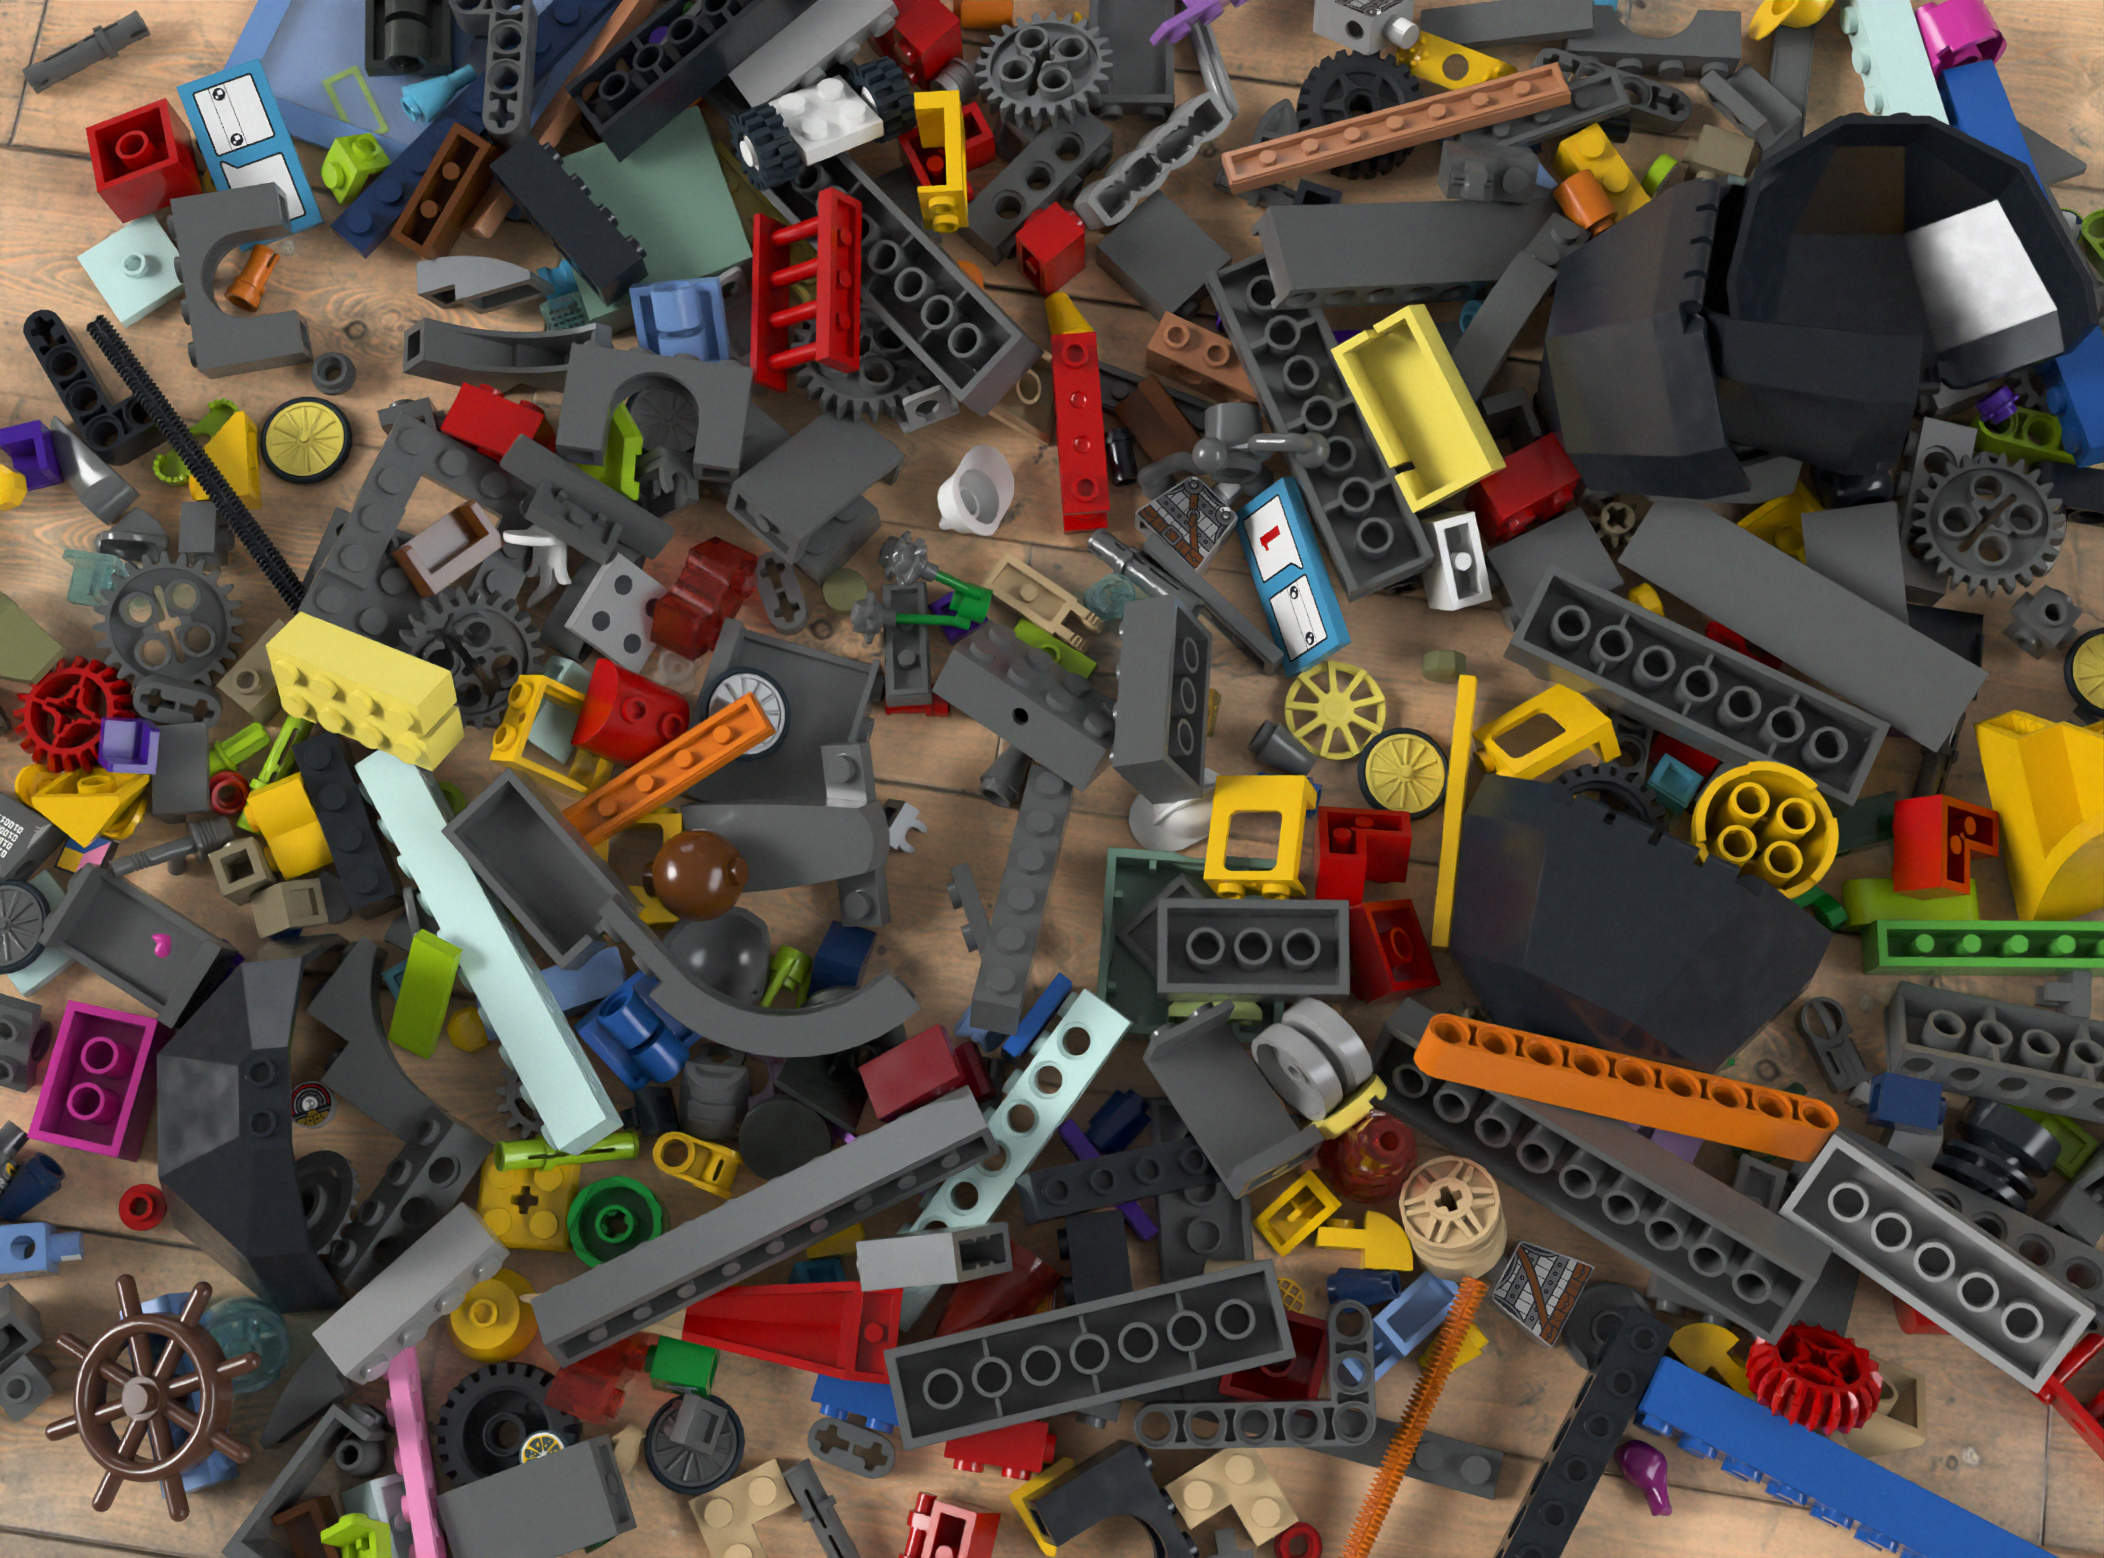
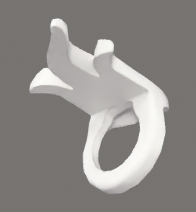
(548, 560)

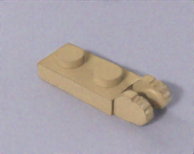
(1039, 600)

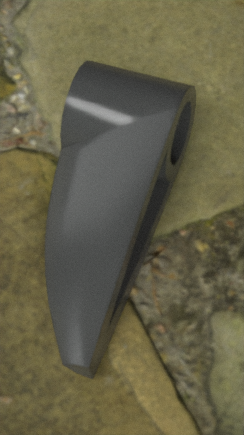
(90, 476)

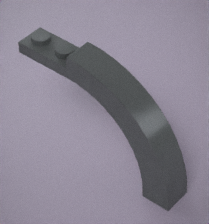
(1512, 306)
(756, 1028)

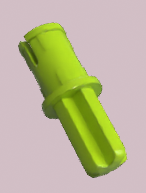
(238, 748)

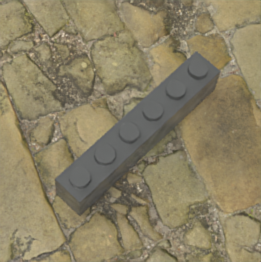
(1022, 903)

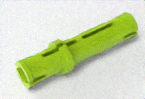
(271, 765)
(540, 1155)

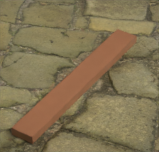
(559, 112)
(1395, 128)

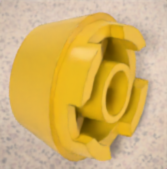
(493, 1319)

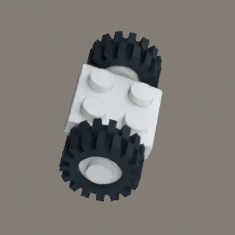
(822, 122)

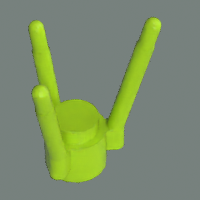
(787, 971)

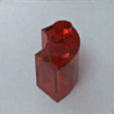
(707, 590)
(596, 1383)

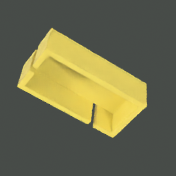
(1418, 407)
(366, 691)

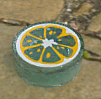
(541, 1444)

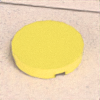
(1351, 1110)

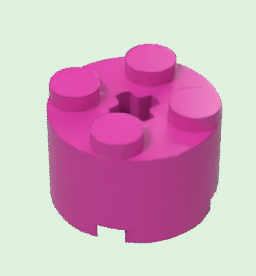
(1959, 34)

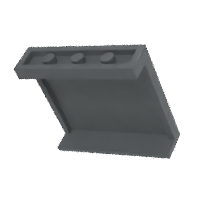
(827, 703)

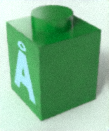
(682, 1367)

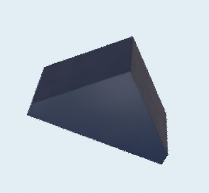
(842, 957)

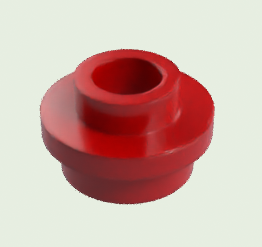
(236, 801)
(156, 1207)
(1301, 1529)

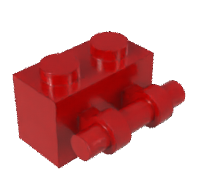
(950, 1529)

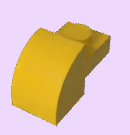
(1380, 1241)
(1704, 1350)

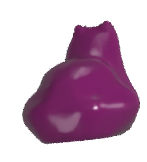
(1647, 1470)

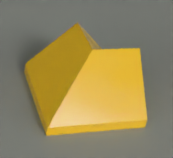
(89, 803)

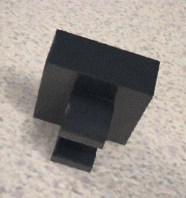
(653, 1112)

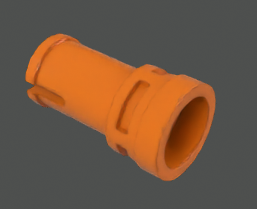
(249, 285)

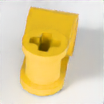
(702, 1163)

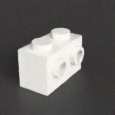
(1459, 567)

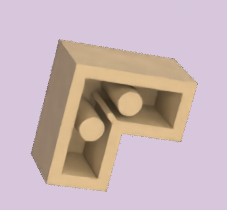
(1233, 1479)

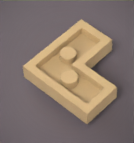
(730, 1511)

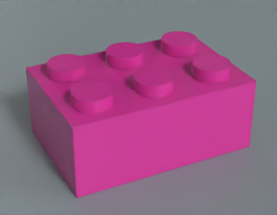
(100, 1081)

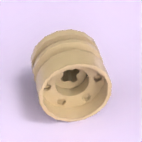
(1458, 1240)

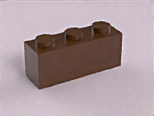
(447, 193)

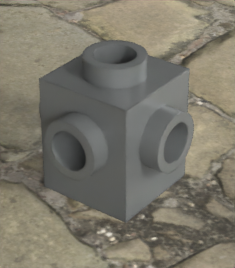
(2042, 621)

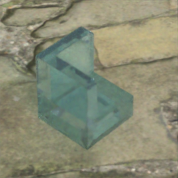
(91, 575)

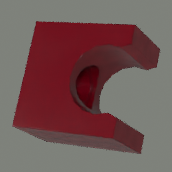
(923, 1072)

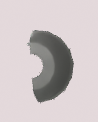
(726, 953)

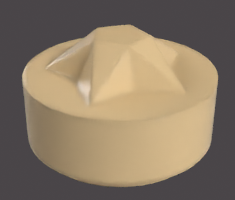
(628, 1446)

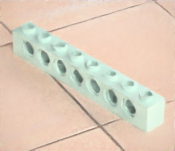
(1106, 1030)

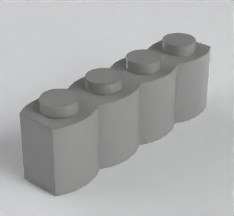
(1155, 155)

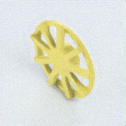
(1335, 709)

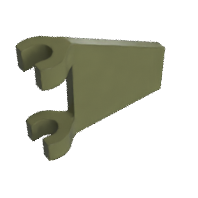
(25, 647)

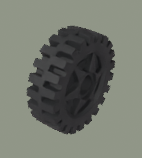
(1352, 85)
(479, 1408)

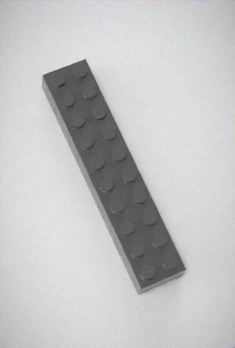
(1611, 1186)

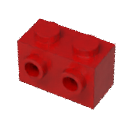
(1051, 248)

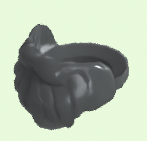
(133, 537)
(410, 922)

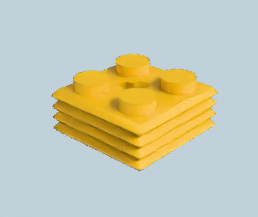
(546, 1223)

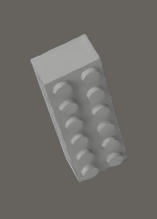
(1938, 1261)

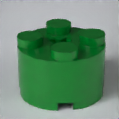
(610, 1199)

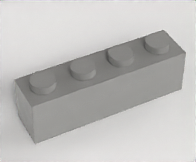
(810, 46)
(411, 1295)

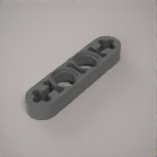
(1644, 88)

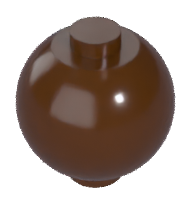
(696, 875)

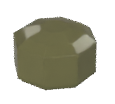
(1443, 665)

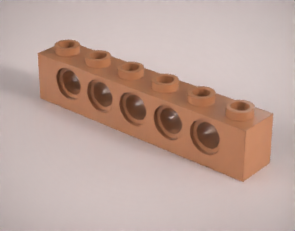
(1199, 361)

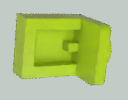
(350, 163)
(359, 1537)

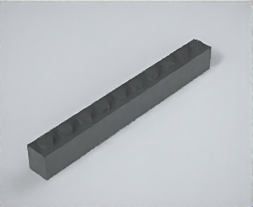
(763, 1226)

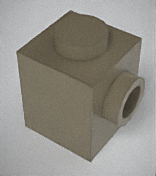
(1717, 154)
(242, 869)

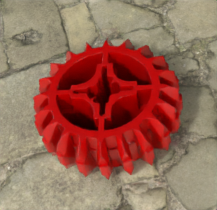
(85, 684)
(1815, 1378)

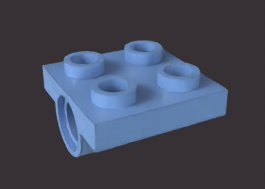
(682, 318)

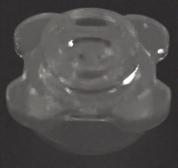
(667, 676)

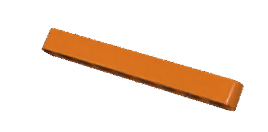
(1625, 1087)

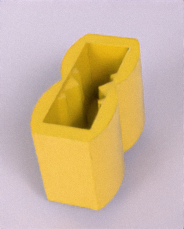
(289, 826)

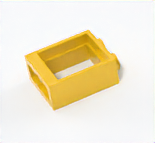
(509, 739)

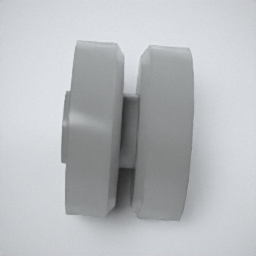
(1312, 1058)

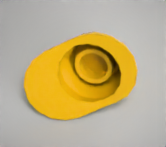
(1788, 13)

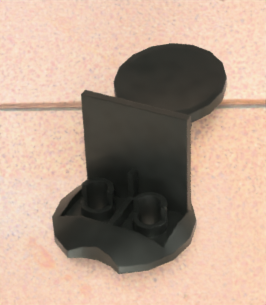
(795, 1127)

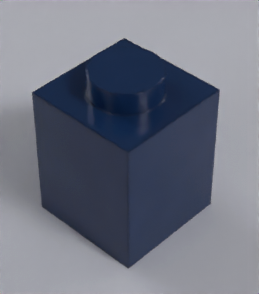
(1905, 1104)

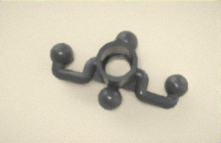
(1234, 452)

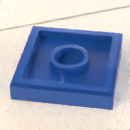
(1037, 1019)

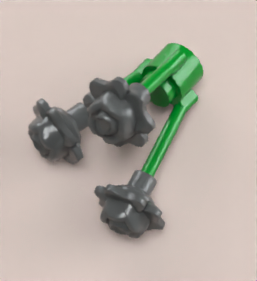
(910, 563)

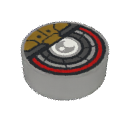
(313, 1105)

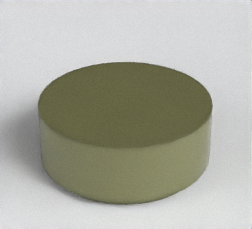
(843, 589)

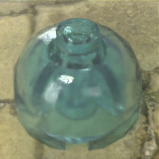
(249, 1325)

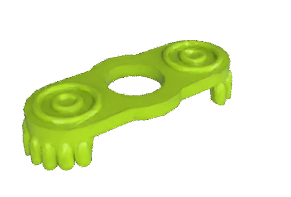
(170, 467)

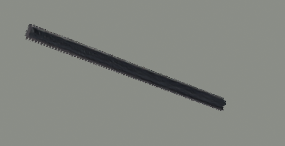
(198, 462)

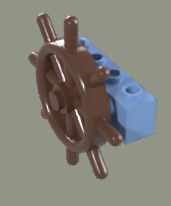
(164, 1396)

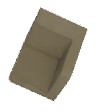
(288, 907)

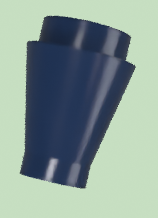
(31, 1184)
(1364, 1286)

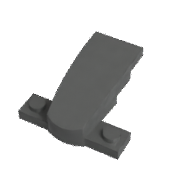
(814, 838)

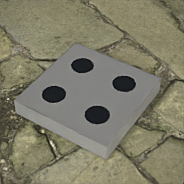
(618, 612)

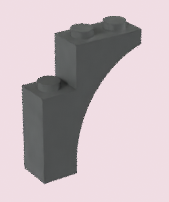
(494, 357)
(366, 1068)

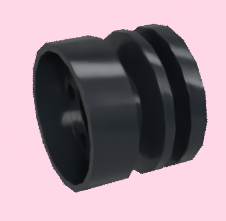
(1998, 1153)

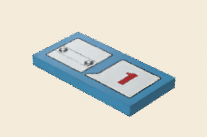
(248, 139)
(1291, 577)

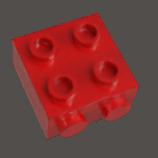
(1015, 1448)

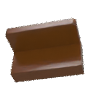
(1157, 420)

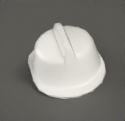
(977, 493)
(1173, 824)

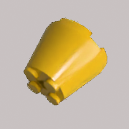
(1767, 816)

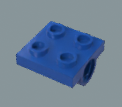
(637, 1034)

